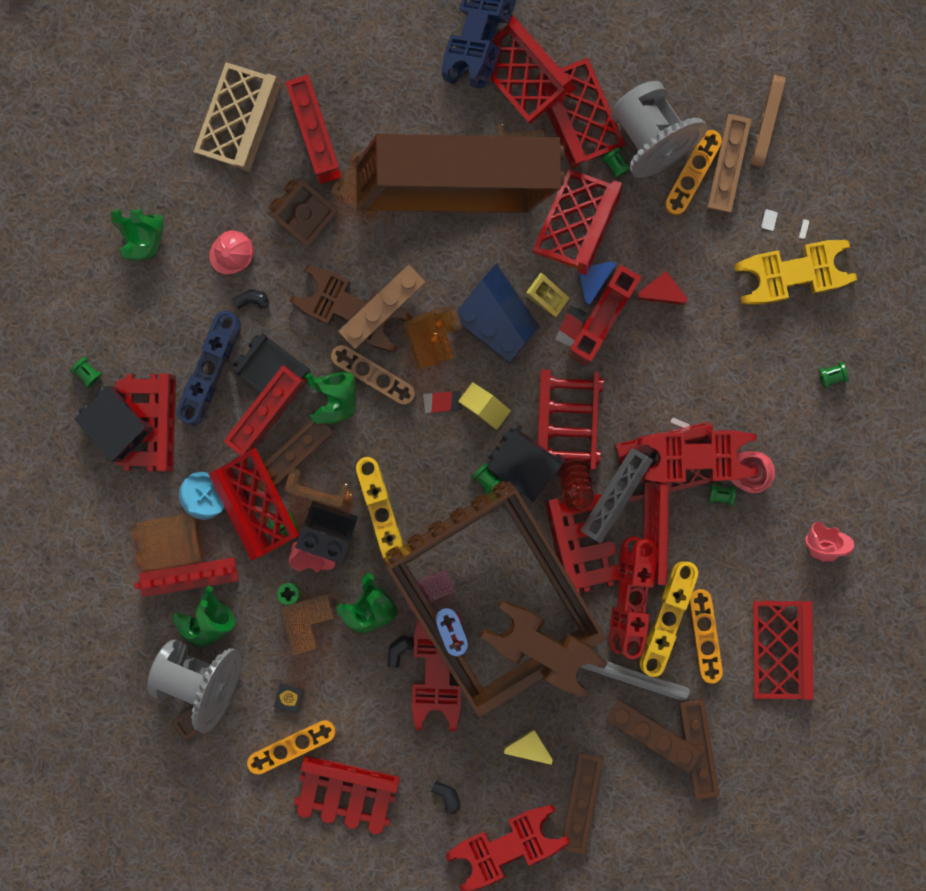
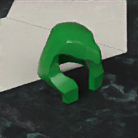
(140, 233)
(340, 393)
(370, 611)
(207, 627)

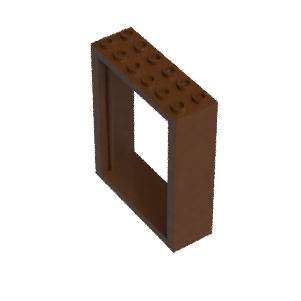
(458, 173)
(529, 672)

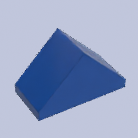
(594, 280)

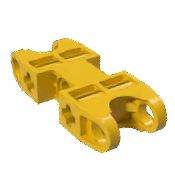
(815, 268)
(378, 501)
(667, 632)

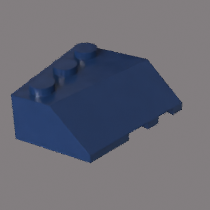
(497, 316)

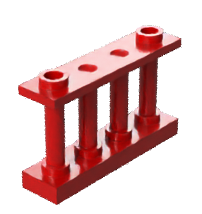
(313, 129)
(547, 406)

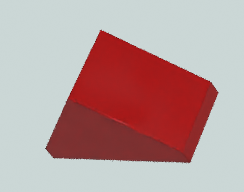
(663, 290)

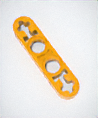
(694, 173)
(703, 636)
(292, 749)

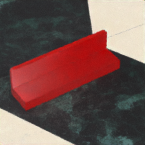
(265, 411)

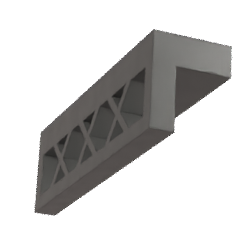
(616, 495)

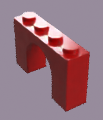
(604, 315)

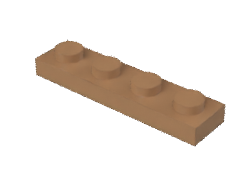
(729, 163)
(382, 307)

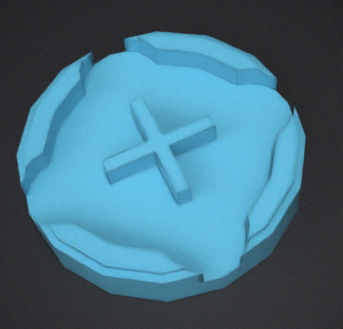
(200, 496)

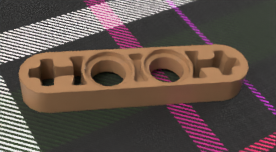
(768, 121)
(371, 378)

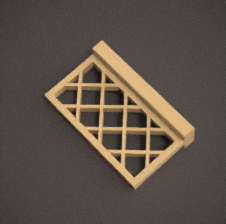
(257, 117)

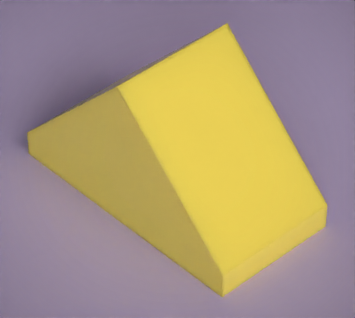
(547, 295)
(484, 405)
(529, 747)

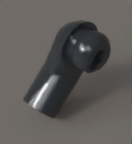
(251, 296)
(397, 648)
(450, 797)

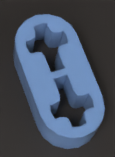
(446, 635)

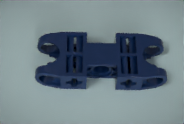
(476, 41)
(218, 356)

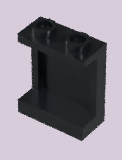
(264, 361)
(112, 424)
(524, 463)
(326, 532)

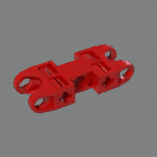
(717, 455)
(631, 614)
(436, 682)
(507, 848)

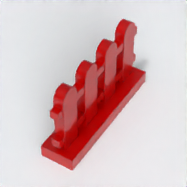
(163, 410)
(578, 555)
(187, 577)
(335, 785)

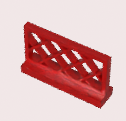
(542, 61)
(563, 125)
(595, 232)
(693, 434)
(242, 511)
(656, 525)
(804, 655)

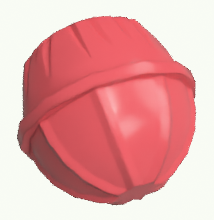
(231, 252)
(765, 474)
(828, 543)
(302, 560)

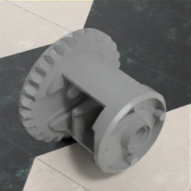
(655, 129)
(195, 681)

